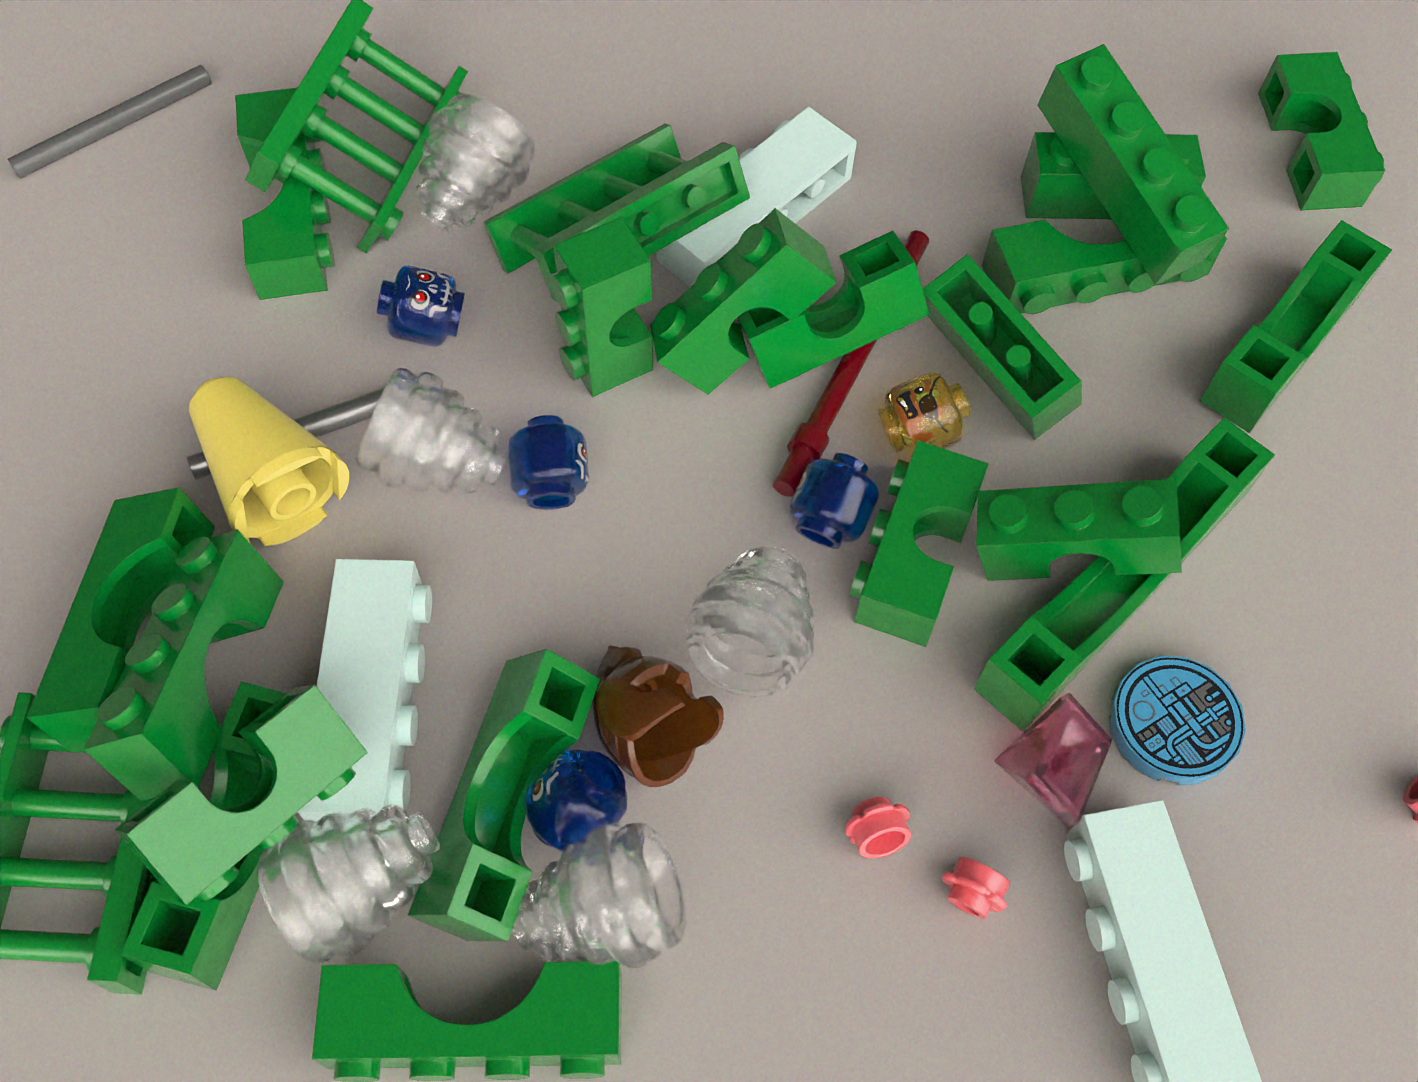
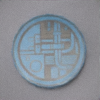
(1176, 720)

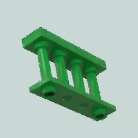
(305, 116)
(640, 182)
(122, 878)

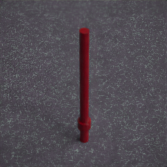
(811, 437)

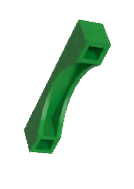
(1089, 612)

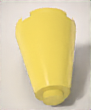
(264, 462)

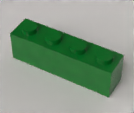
(1131, 164)

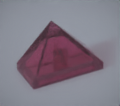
(1059, 758)

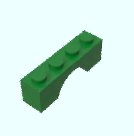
(284, 240)
(1047, 269)
(1295, 328)
(111, 603)
(159, 713)
(480, 860)
(199, 937)
(374, 1022)

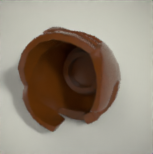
(651, 716)

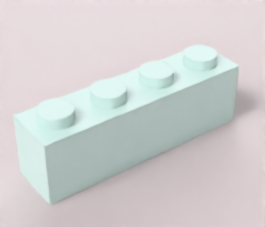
(788, 172)
(369, 676)
(1157, 948)

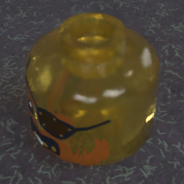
(924, 412)

